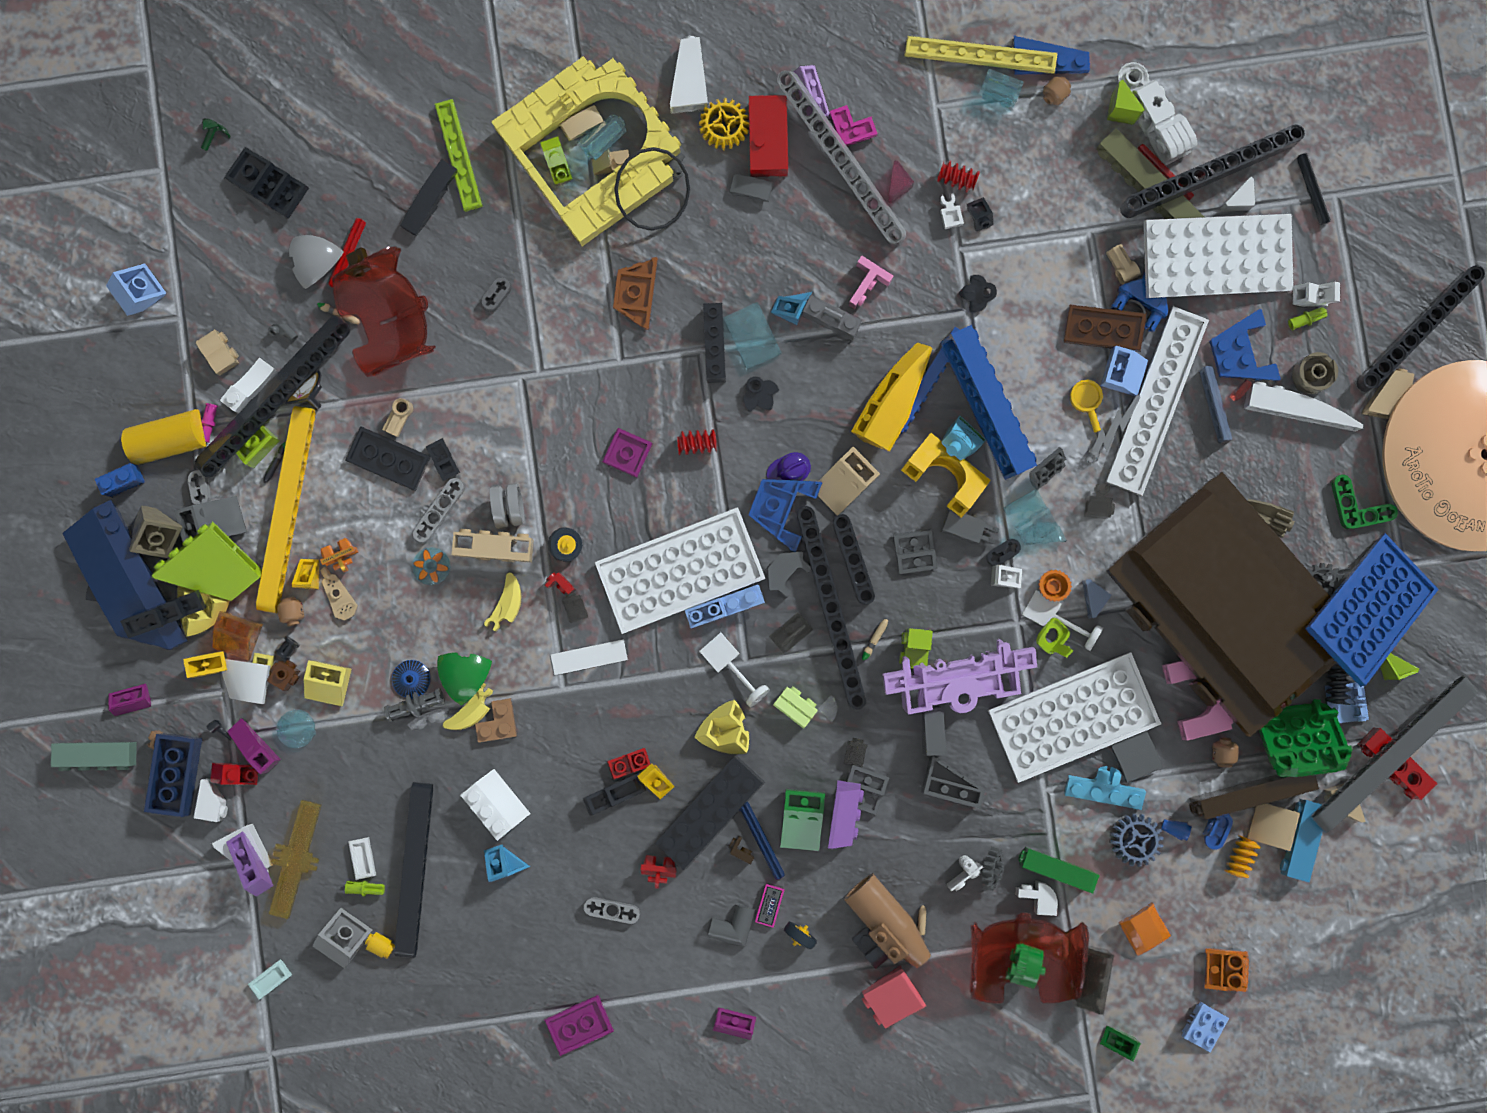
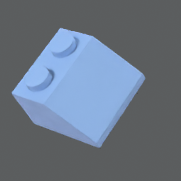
(135, 289)

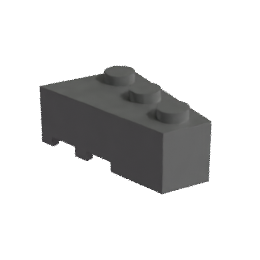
(950, 785)

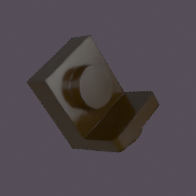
(354, 258)
(743, 853)

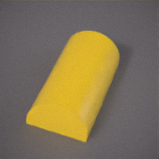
(163, 437)

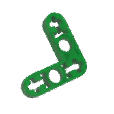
(1357, 515)

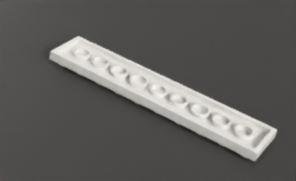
(1157, 402)

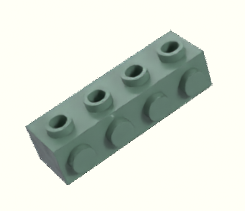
(93, 755)

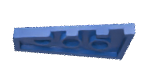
(1068, 59)

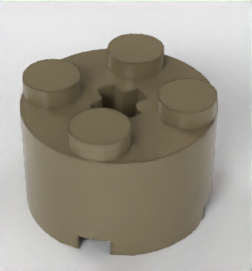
(1317, 363)

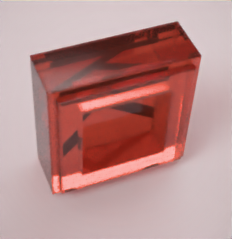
(1241, 390)

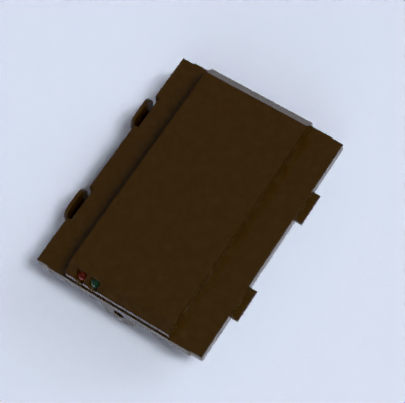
(1228, 603)

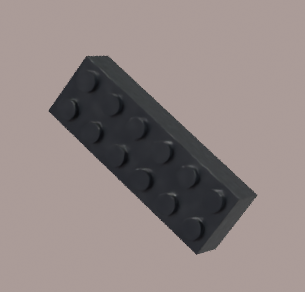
(710, 812)

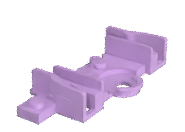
(961, 676)

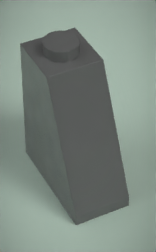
(933, 732)

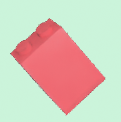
(892, 998)

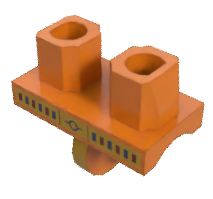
(330, 557)

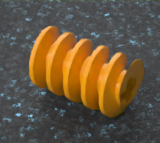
(1242, 857)

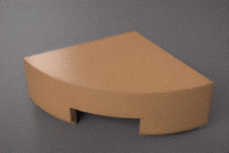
(152, 736)

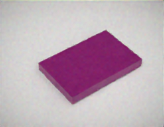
(579, 1025)

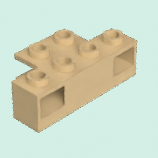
(489, 546)

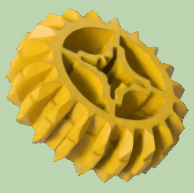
(731, 122)

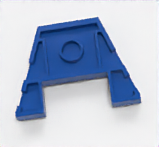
(1235, 355)
(774, 504)

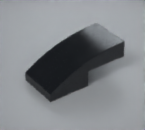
(442, 459)

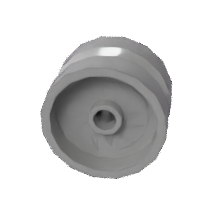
(507, 506)

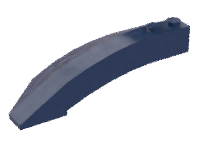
(116, 575)

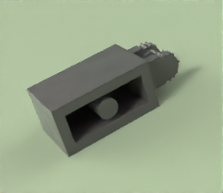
(968, 528)

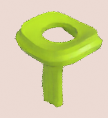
(1062, 635)

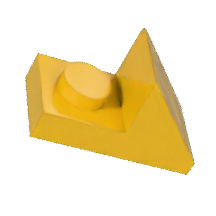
(656, 781)

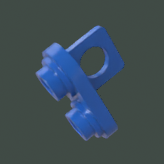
(1217, 831)

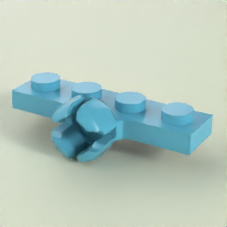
(1105, 789)

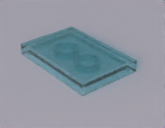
(752, 335)

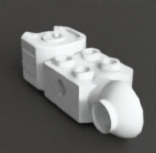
(1168, 134)

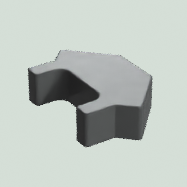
(783, 568)

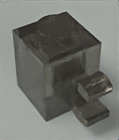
(1098, 505)

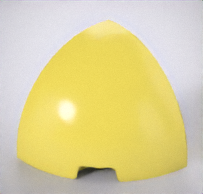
(204, 619)
(725, 730)

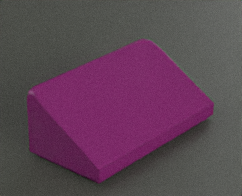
(129, 700)
(734, 1023)

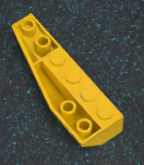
(893, 400)

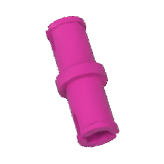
(208, 420)

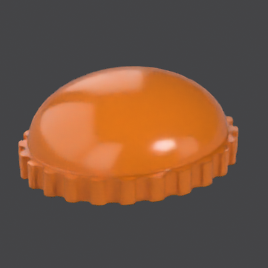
(1054, 585)

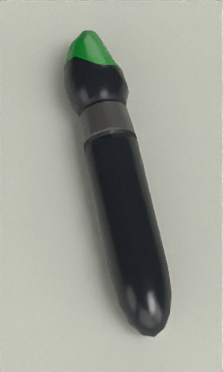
(275, 463)

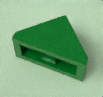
(1120, 1043)

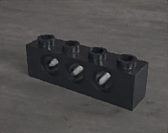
(714, 342)

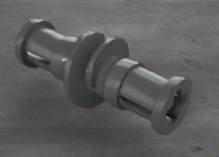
(414, 705)

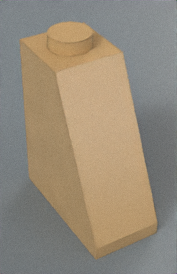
(1388, 394)

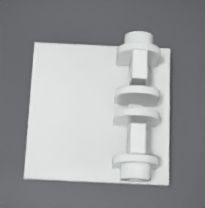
(970, 870)

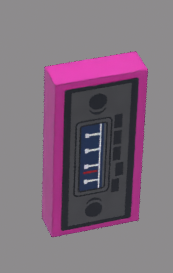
(769, 905)

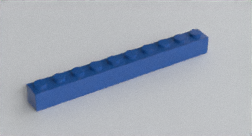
(929, 378)

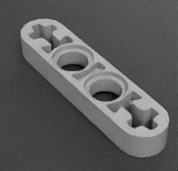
(441, 512)

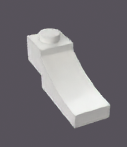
(248, 386)

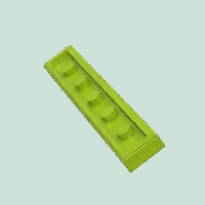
(458, 155)

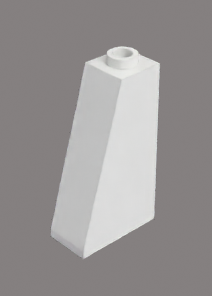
(689, 80)

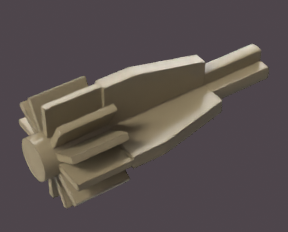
(1276, 517)

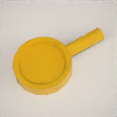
(1087, 397)

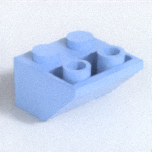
(1124, 371)

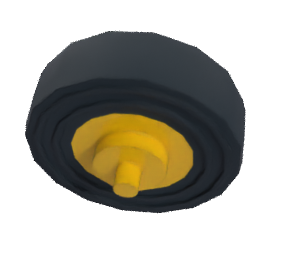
(565, 544)
(800, 935)

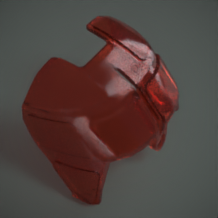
(376, 298)
(1063, 958)

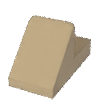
(609, 161)

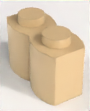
(217, 352)

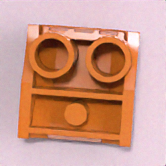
(1144, 929)
(1226, 970)

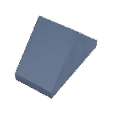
(1094, 597)

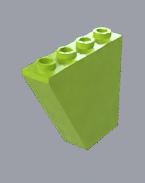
(209, 564)

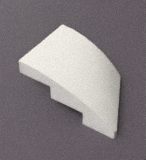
(246, 680)

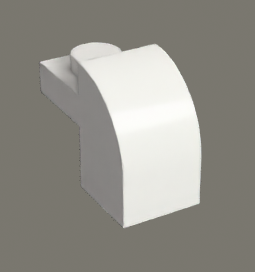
(1316, 295)
(1045, 898)

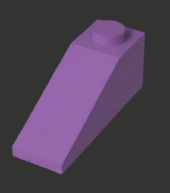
(249, 865)

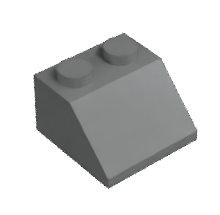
(342, 938)

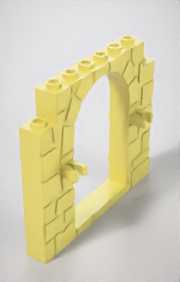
(565, 97)

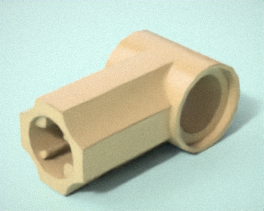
(1124, 268)
(397, 419)

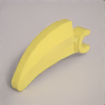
(508, 604)
(471, 712)

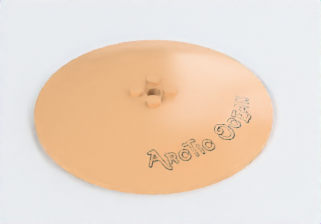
(1436, 455)

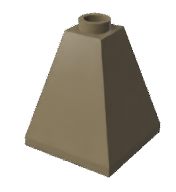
(154, 533)

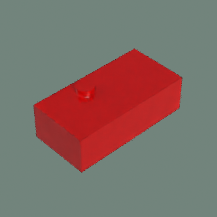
(768, 136)

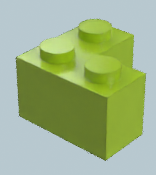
(916, 646)

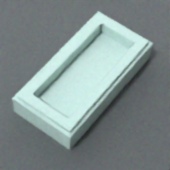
(270, 979)

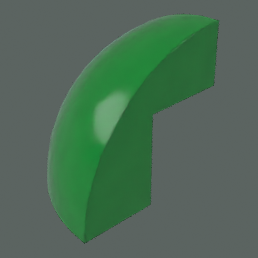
(462, 675)

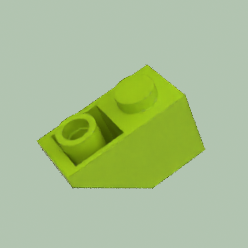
(556, 160)

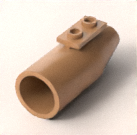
(888, 921)

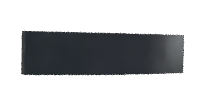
(428, 197)
(163, 614)

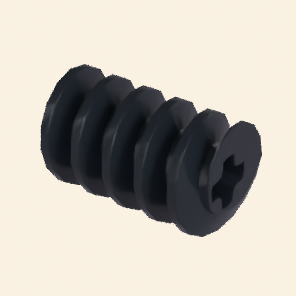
(1338, 685)

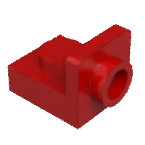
(563, 584)

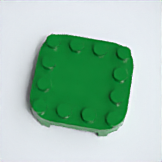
(1306, 741)

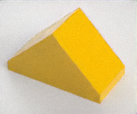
(307, 574)
(205, 665)

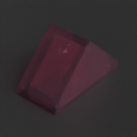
(900, 182)

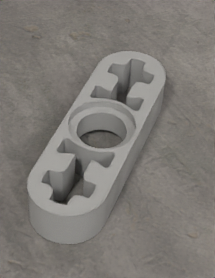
(598, 902)

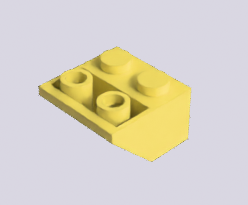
(326, 682)

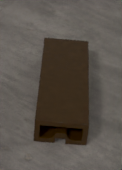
(1250, 795)

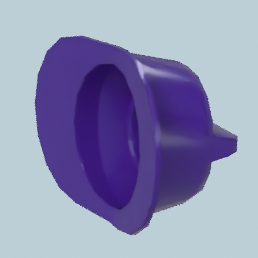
(790, 467)

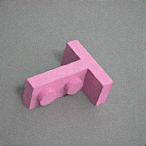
(873, 272)

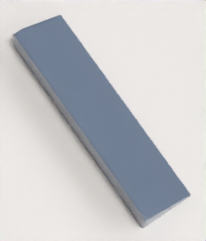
(1215, 404)

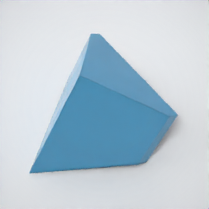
(791, 307)
(502, 863)

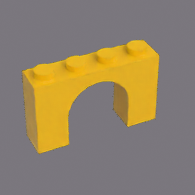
(969, 479)

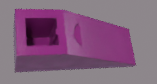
(253, 747)

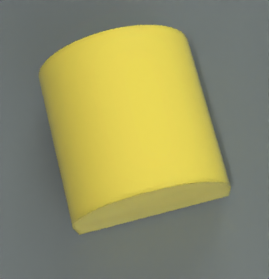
(264, 659)

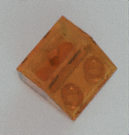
(235, 635)

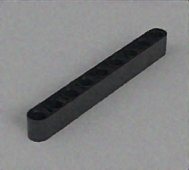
(1428, 324)
(413, 870)

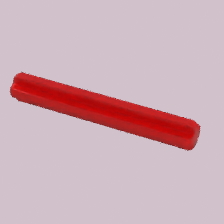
(1166, 172)
(350, 245)

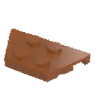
(635, 291)

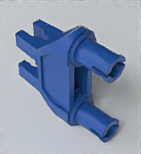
(1137, 291)

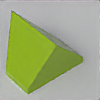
(1396, 669)

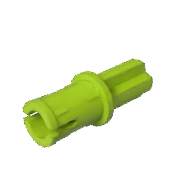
(1307, 318)
(364, 888)

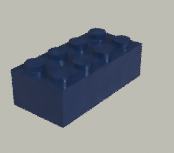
(173, 775)

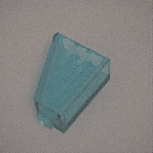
(602, 137)

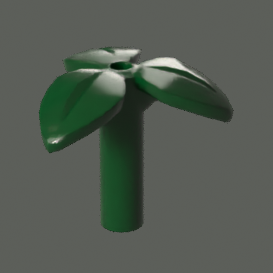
(212, 127)

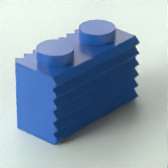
(119, 480)

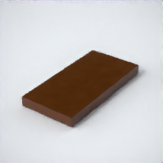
(1104, 327)

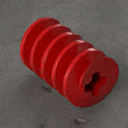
(958, 176)
(697, 442)

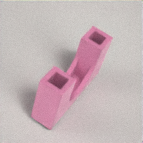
(1211, 721)

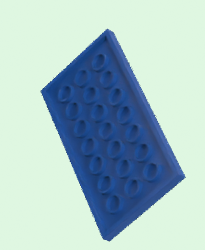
(1372, 610)

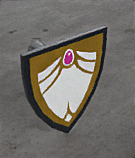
(308, 391)

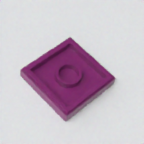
(627, 452)

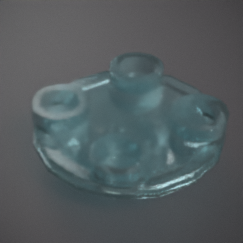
(296, 728)

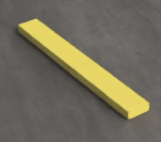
(981, 54)

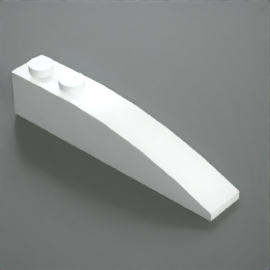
(1296, 406)

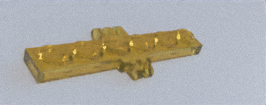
(295, 859)

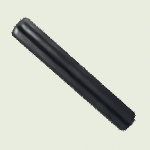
(1313, 189)

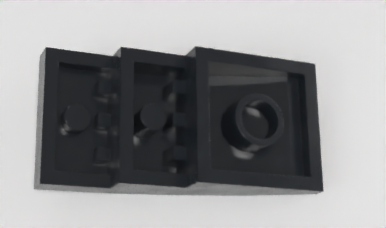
(266, 182)

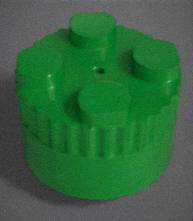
(1025, 965)

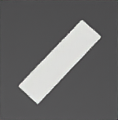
(589, 657)

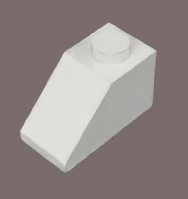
(210, 802)

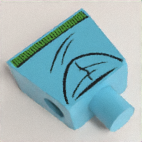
(962, 439)

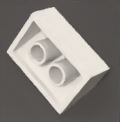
(495, 804)

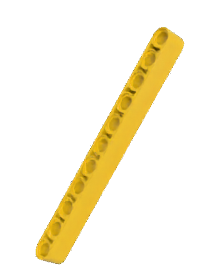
(285, 509)

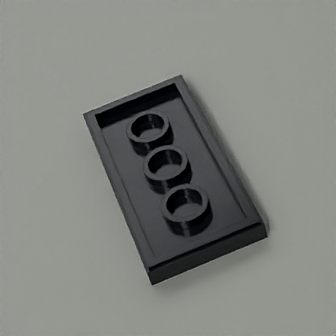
(387, 458)

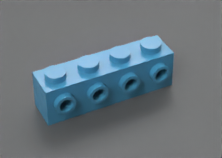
(1301, 859)

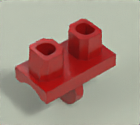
(650, 868)

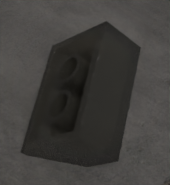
(1096, 981)

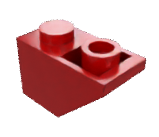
(233, 774)

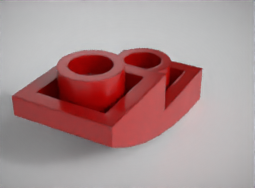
(628, 763)

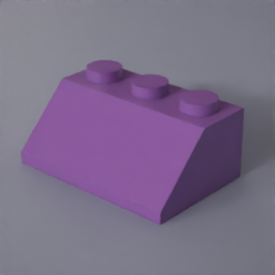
(845, 814)

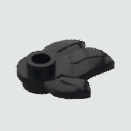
(975, 293)
(760, 396)

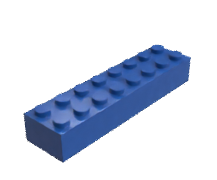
(988, 402)

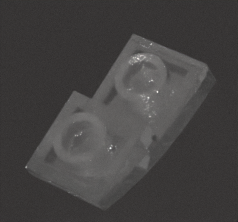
(433, 716)

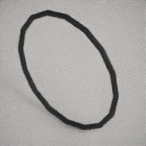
(618, 179)

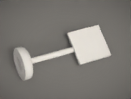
(1042, 610)
(720, 654)

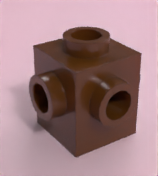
(284, 675)

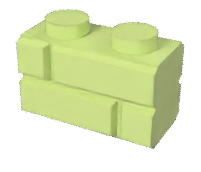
(796, 707)

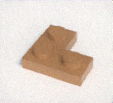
(503, 723)

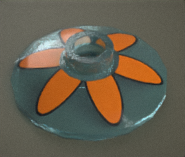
(440, 568)

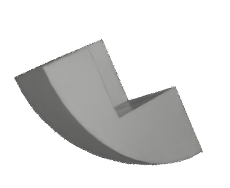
(312, 258)

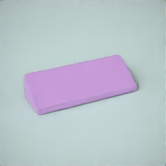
(810, 79)

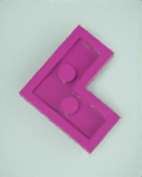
(851, 131)

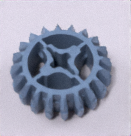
(1144, 837)

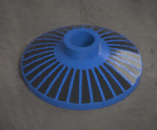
(420, 676)

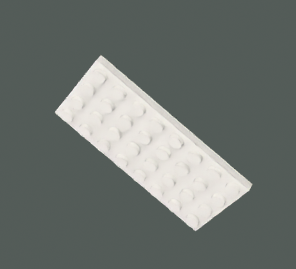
(1218, 255)
(680, 570)
(1074, 717)

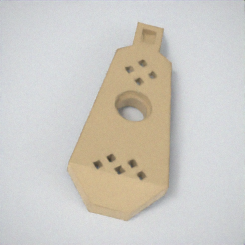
(341, 601)

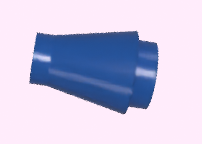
(1178, 829)

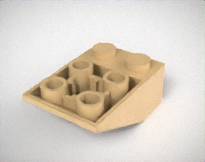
(846, 481)

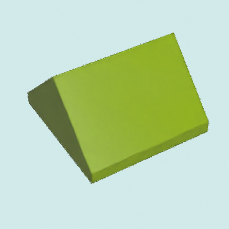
(1124, 105)
(257, 447)

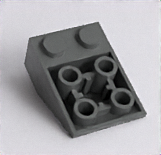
(223, 512)

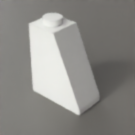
(253, 837)

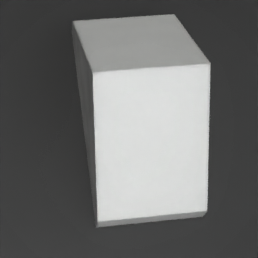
(1243, 198)
(1006, 576)

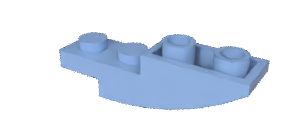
(724, 606)

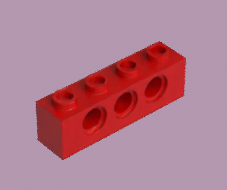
(1421, 782)

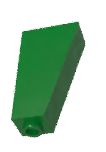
(1059, 869)

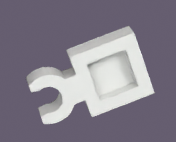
(951, 214)

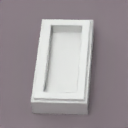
(362, 858)

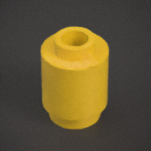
(379, 945)

